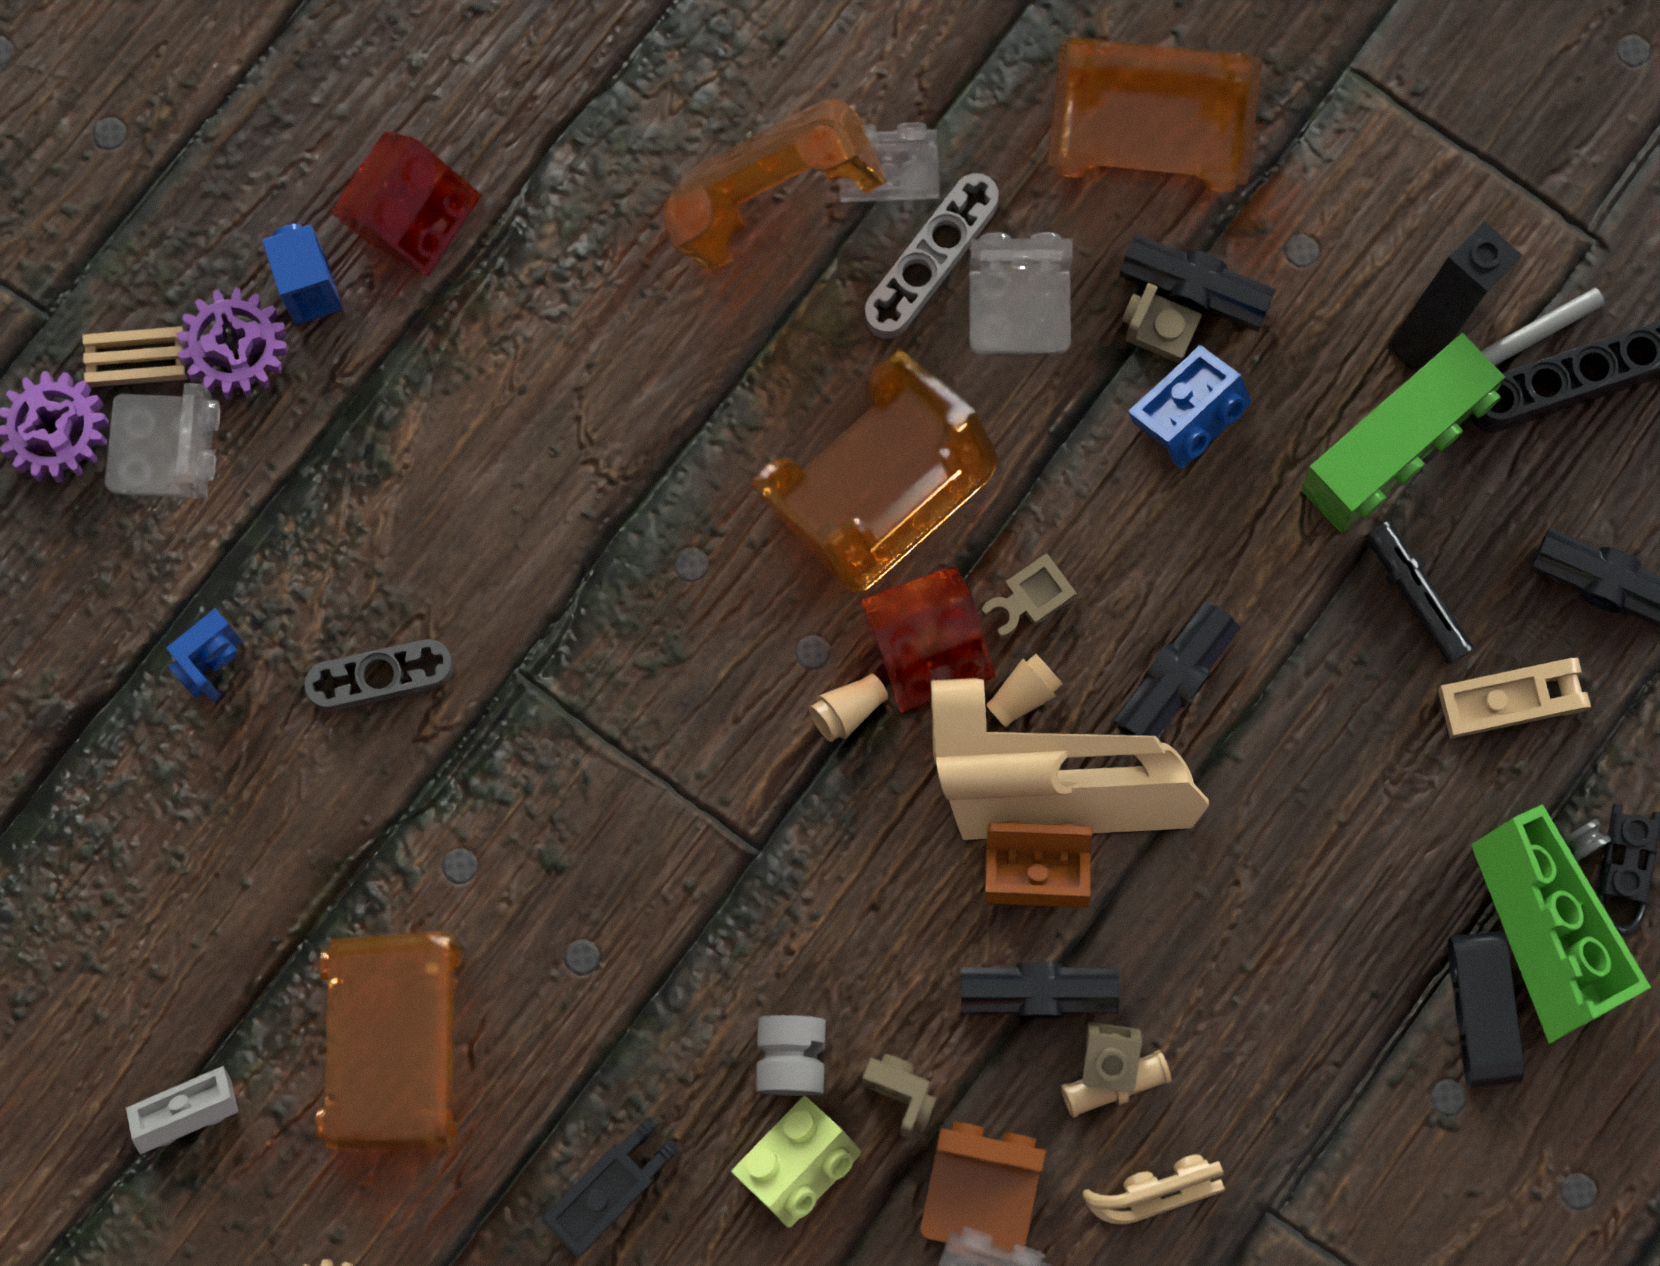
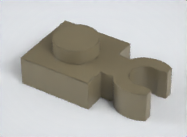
(1034, 592)

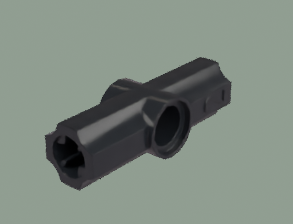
(1197, 282)
(1602, 575)
(1178, 673)
(1039, 990)

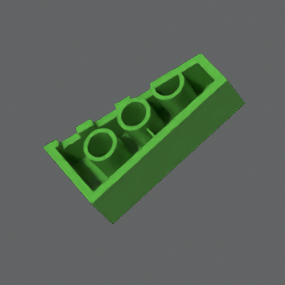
(1401, 432)
(1555, 925)

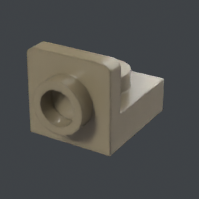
(1160, 324)
(1112, 1057)

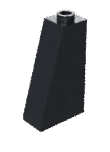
(1456, 297)

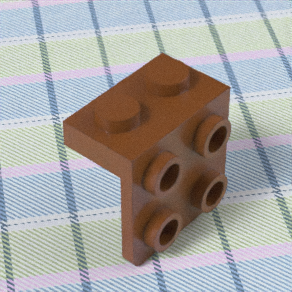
(982, 1185)

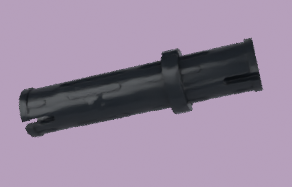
(1409, 577)

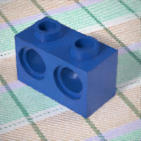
(302, 273)

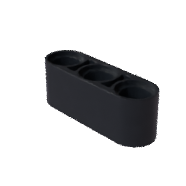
(1485, 1009)

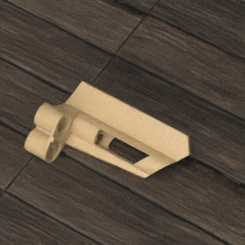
(1020, 780)

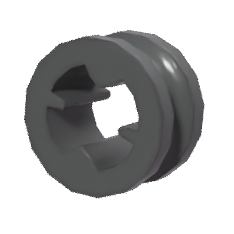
(1586, 840)

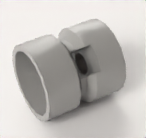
(790, 1055)

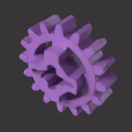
(251, 337)
(69, 418)

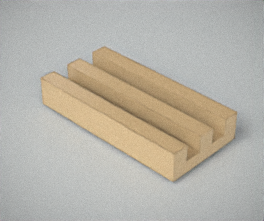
(132, 338)

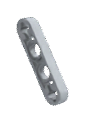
(935, 258)

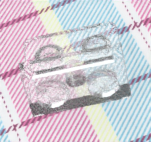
(1020, 294)
(163, 443)

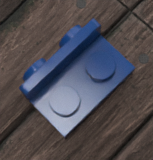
(1192, 405)
(203, 647)

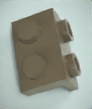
(896, 1080)

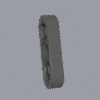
(344, 694)

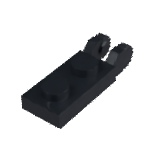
(606, 1191)

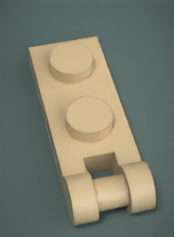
(1512, 698)

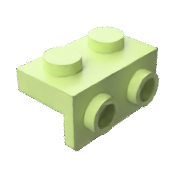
(797, 1161)

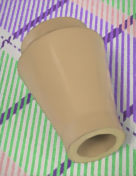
(1024, 690)
(846, 707)

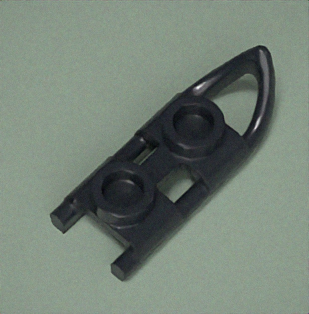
(1627, 880)

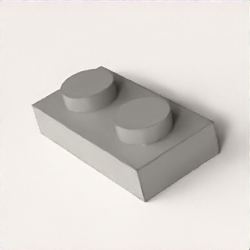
(181, 1110)

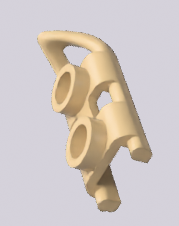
(1144, 1191)

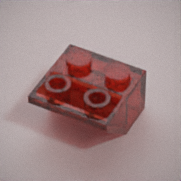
(406, 202)
(927, 634)

